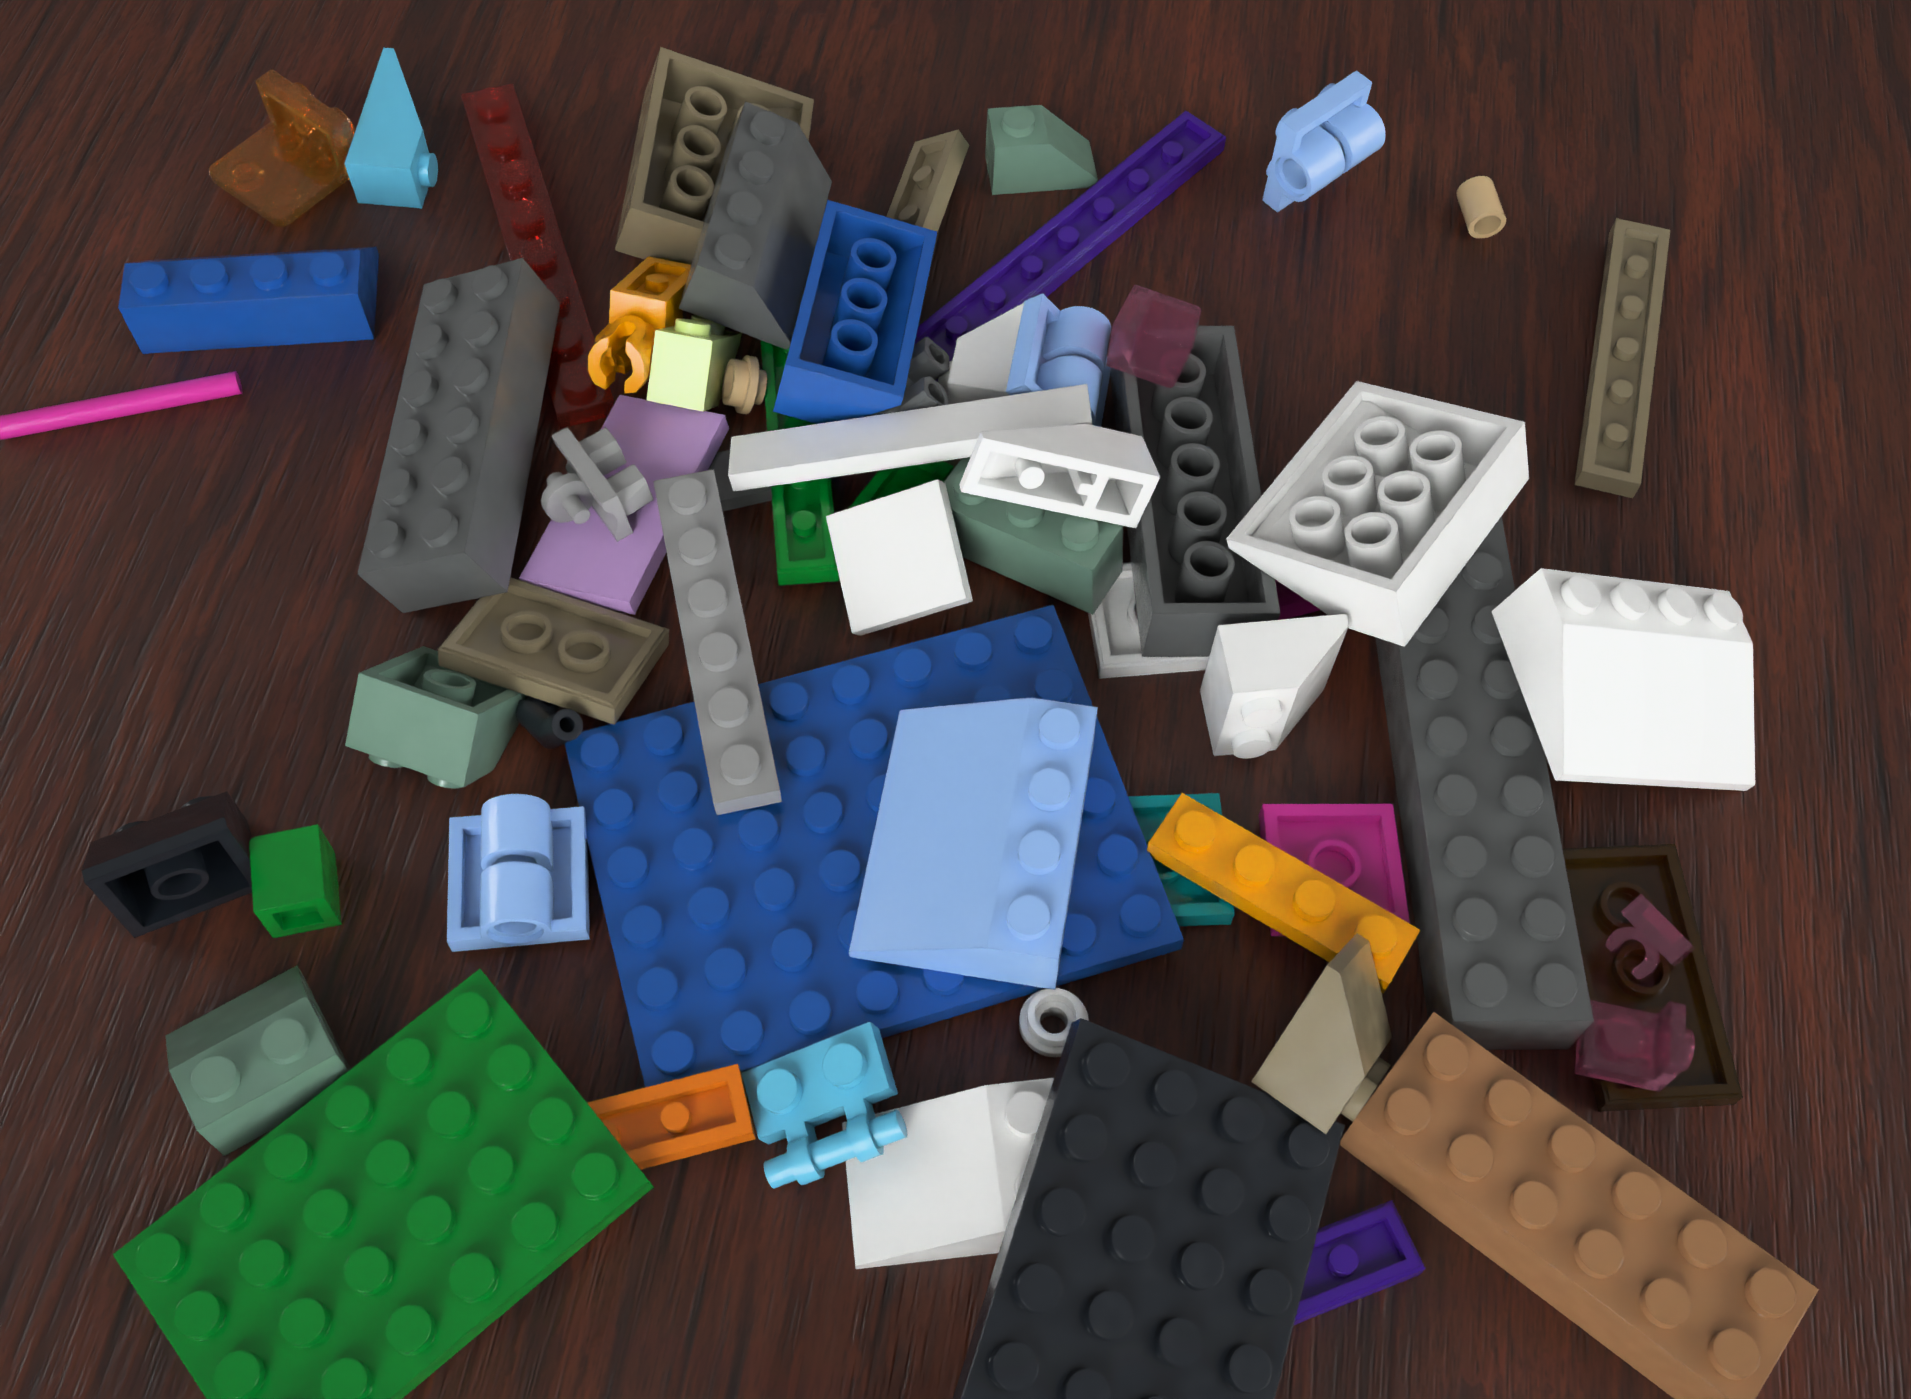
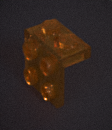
(291, 158)

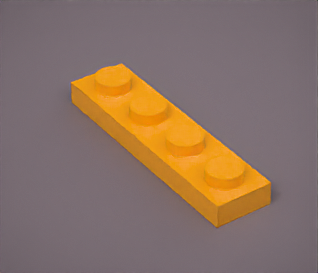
(1277, 887)

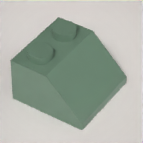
(431, 719)
(254, 1061)

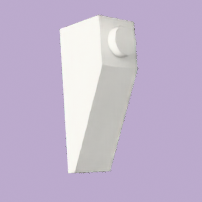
(1065, 470)

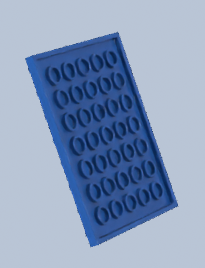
(746, 918)

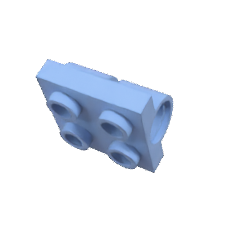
(1322, 141)
(1061, 351)
(517, 875)

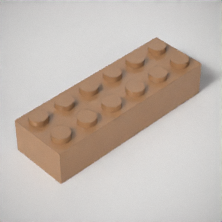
(1579, 1219)

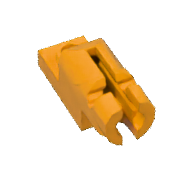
(638, 307)

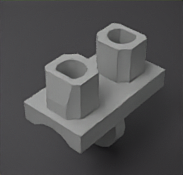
(585, 486)

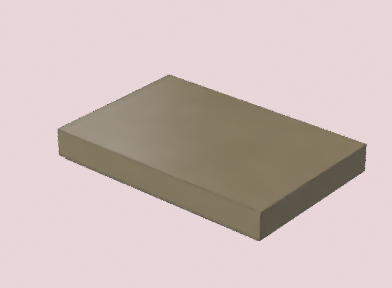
(555, 649)

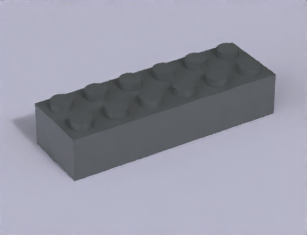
(462, 439)
(1206, 486)

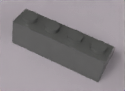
(759, 229)

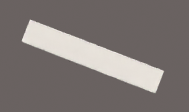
(894, 438)

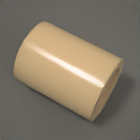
(1481, 207)

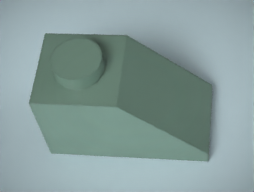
(1035, 152)

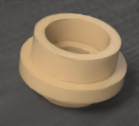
(743, 384)

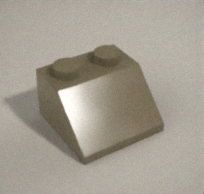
(1333, 1043)

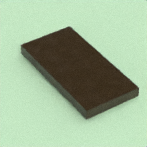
(1600, 888)

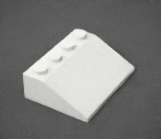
(1385, 506)
(1634, 679)

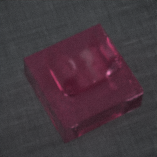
(1654, 933)

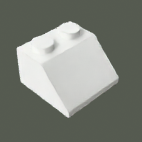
(1266, 680)

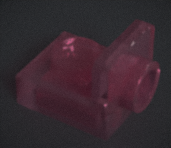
(1635, 1045)

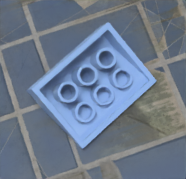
(978, 840)

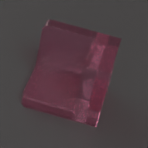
(1153, 336)

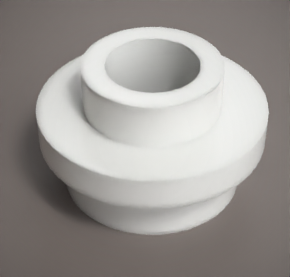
(1049, 1003)

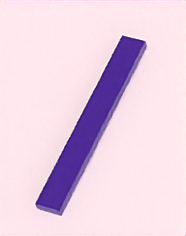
(1079, 229)

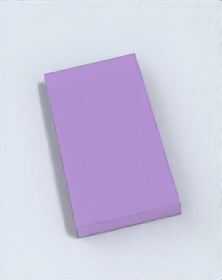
(585, 557)

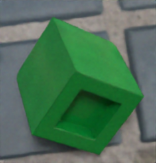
(294, 881)

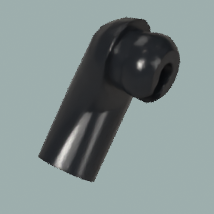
(547, 724)

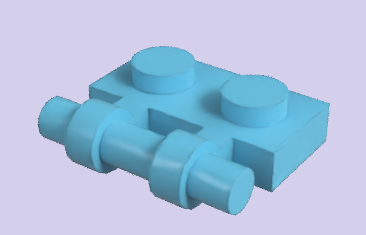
(815, 1087)

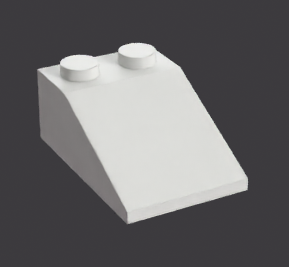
(949, 1180)

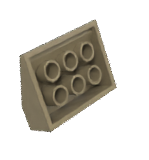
(680, 149)

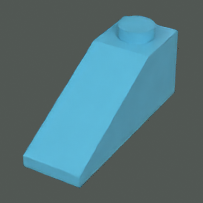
(389, 149)

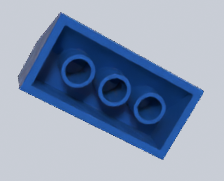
(251, 299)
(856, 317)

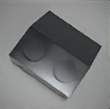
(172, 864)

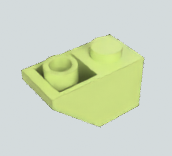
(691, 363)

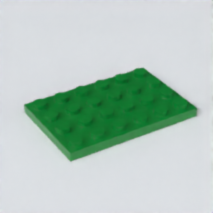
(386, 1214)

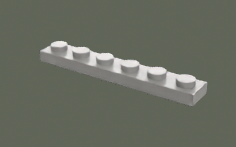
(716, 644)

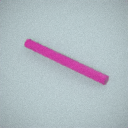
(119, 405)

